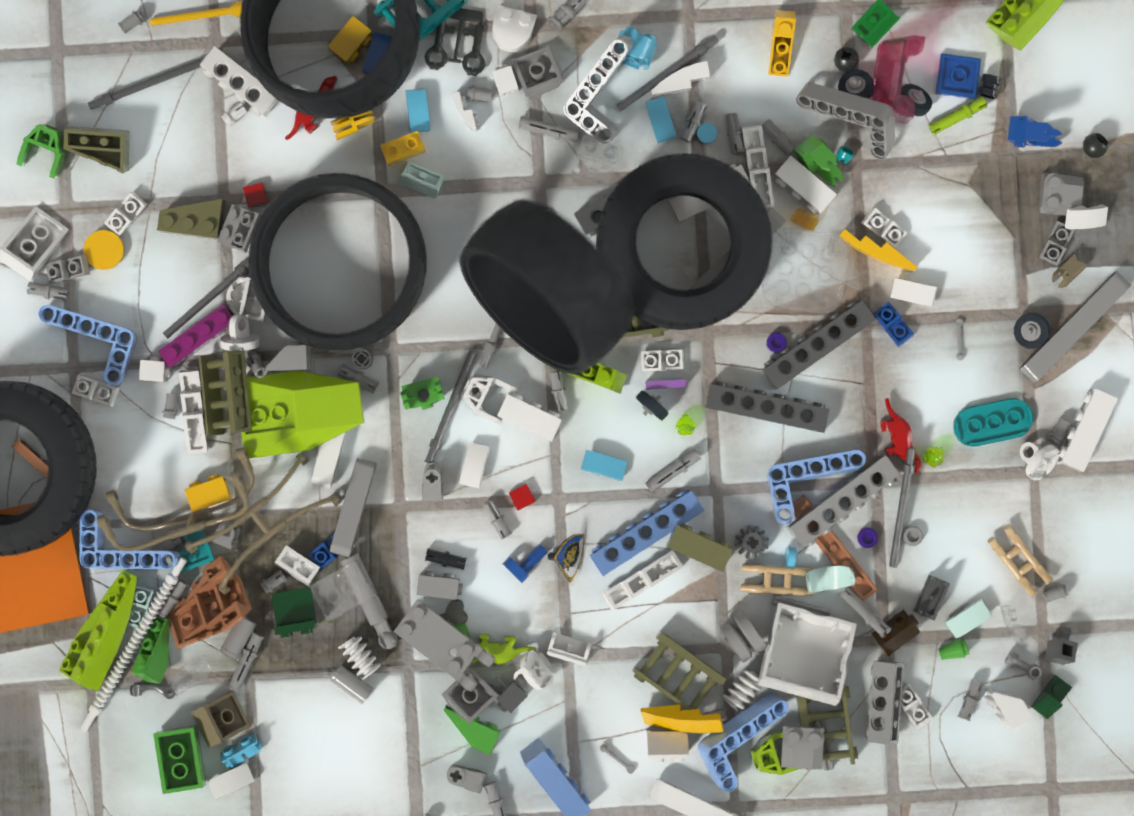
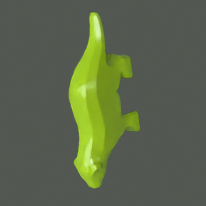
(502, 652)

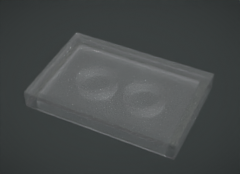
(342, 590)

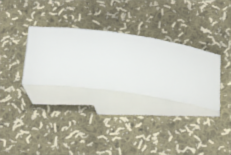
(682, 79)

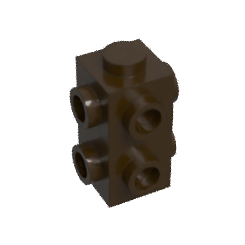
(902, 630)

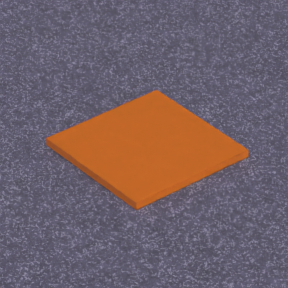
(41, 583)

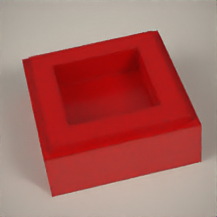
(255, 194)
(521, 497)

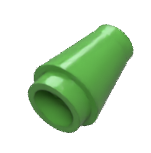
(954, 650)

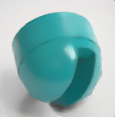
(844, 154)

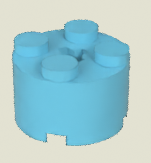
(642, 51)

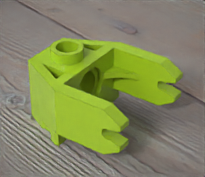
(771, 761)

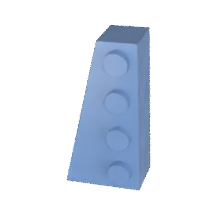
(554, 780)

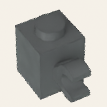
(1061, 649)
(511, 695)

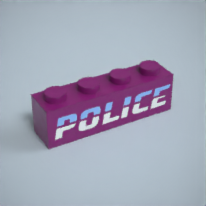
(196, 337)

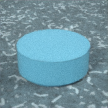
(706, 133)
(790, 556)

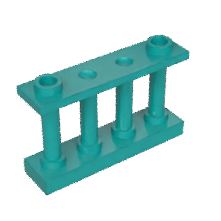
(439, 14)

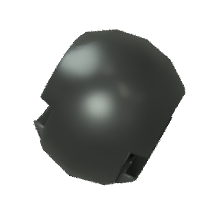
(846, 59)
(1095, 145)

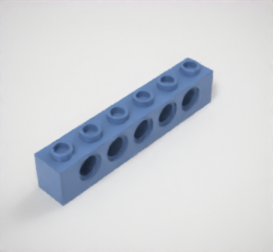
(692, 509)

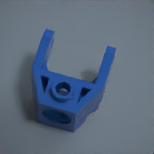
(1028, 132)

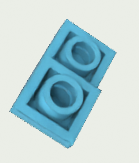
(417, 110)
(661, 119)
(603, 465)

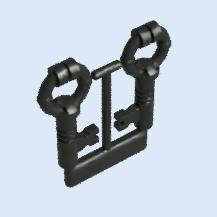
(466, 15)

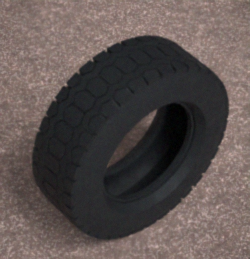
(733, 199)
(70, 467)

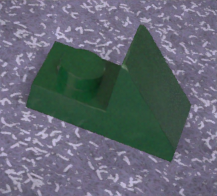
(1051, 697)

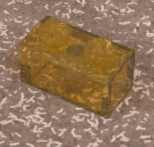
(804, 220)

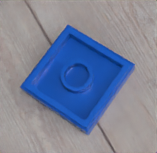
(958, 76)

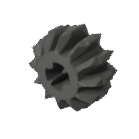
(755, 536)

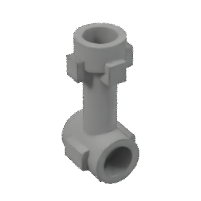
(1032, 670)

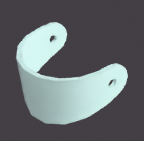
(829, 578)

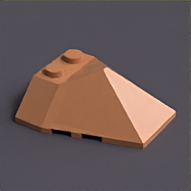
(206, 608)

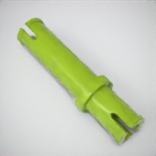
(958, 115)

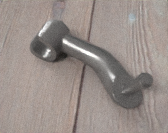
(166, 691)

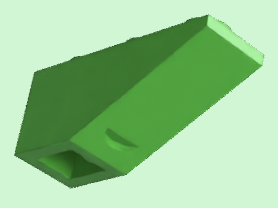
(153, 655)
(478, 734)

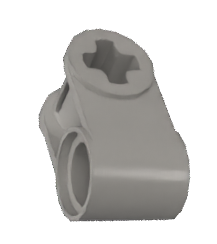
(432, 484)
(470, 778)

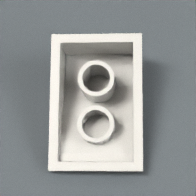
(32, 243)

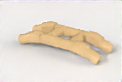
(1032, 561)
(767, 588)

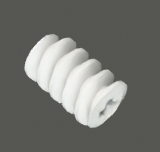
(360, 656)
(742, 690)

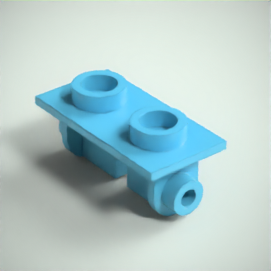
(233, 754)

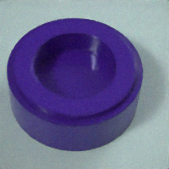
(776, 342)
(867, 537)

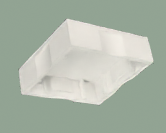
(807, 654)

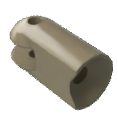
(1069, 271)

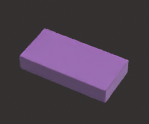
(665, 384)

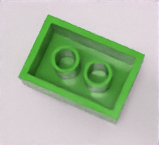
(179, 759)

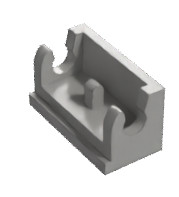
(228, 539)

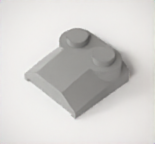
(537, 72)
(1060, 193)
(467, 703)
(802, 747)

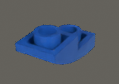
(376, 51)
(893, 324)
(321, 555)

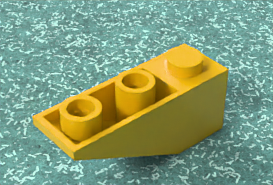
(781, 42)

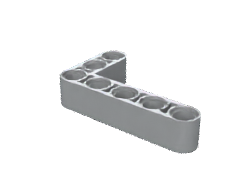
(594, 87)
(854, 109)

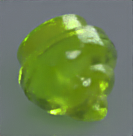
(685, 425)
(934, 456)

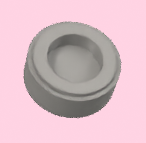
(912, 536)

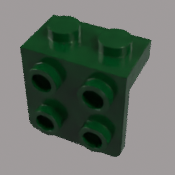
(294, 612)

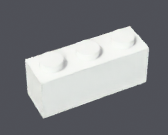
(804, 185)
(530, 416)

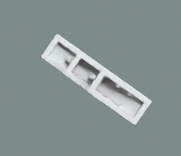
(757, 163)
(193, 411)
(642, 580)

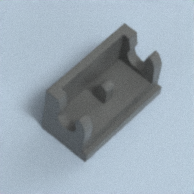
(931, 597)

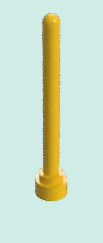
(234, 10)

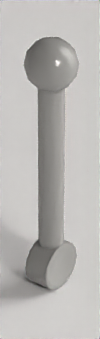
(958, 322)
(630, 769)

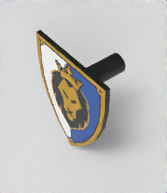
(569, 555)

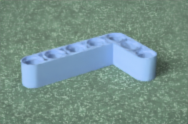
(97, 332)
(807, 474)
(120, 557)
(737, 732)

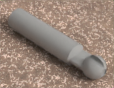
(376, 612)

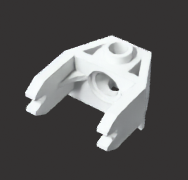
(483, 385)

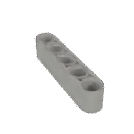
(353, 507)

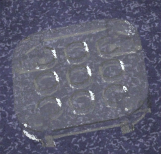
(806, 271)

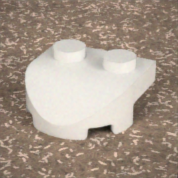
(512, 28)
(243, 300)

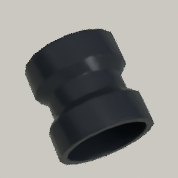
(989, 86)

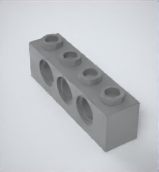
(892, 693)

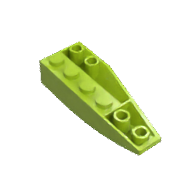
(1021, 20)
(101, 635)

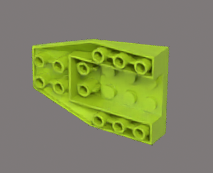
(299, 412)

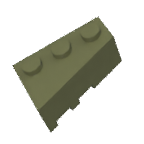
(104, 146)
(194, 220)
(699, 547)

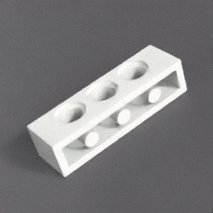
(216, 60)

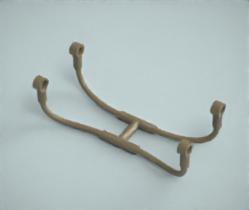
(189, 519)
(268, 532)

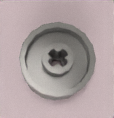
(743, 636)

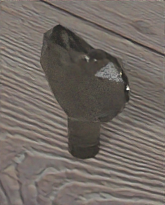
(455, 612)

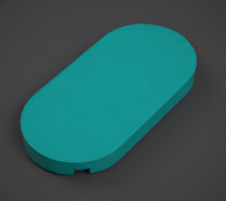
(993, 422)

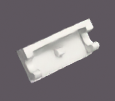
(297, 565)
(568, 649)

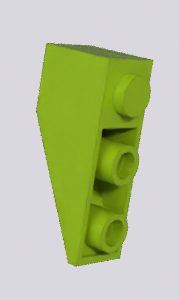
(603, 377)

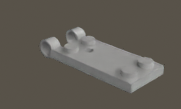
(436, 637)

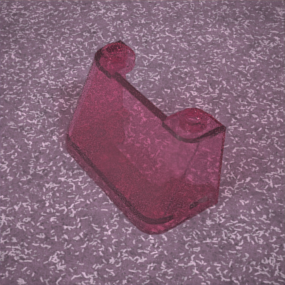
(889, 72)

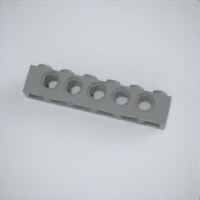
(799, 526)

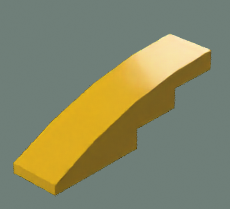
(884, 254)
(676, 719)

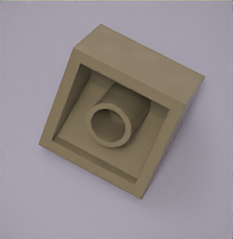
(220, 719)

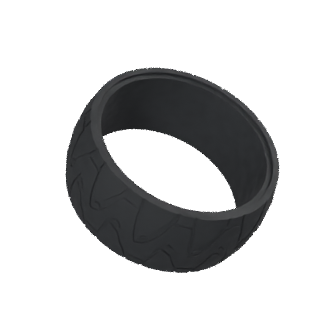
(346, 101)
(276, 214)
(547, 286)

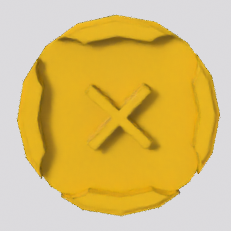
(104, 250)

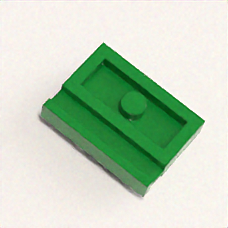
(875, 23)

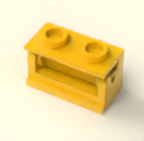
(351, 40)
(403, 148)
(208, 493)

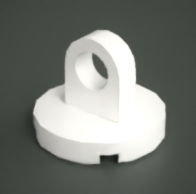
(239, 336)
(1041, 462)
(535, 670)

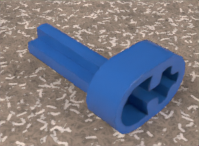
(521, 571)

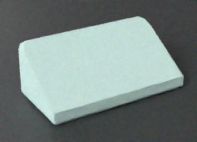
(421, 179)

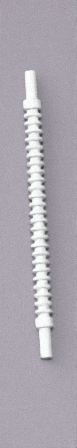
(95, 709)

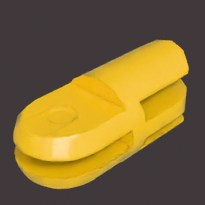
(351, 125)

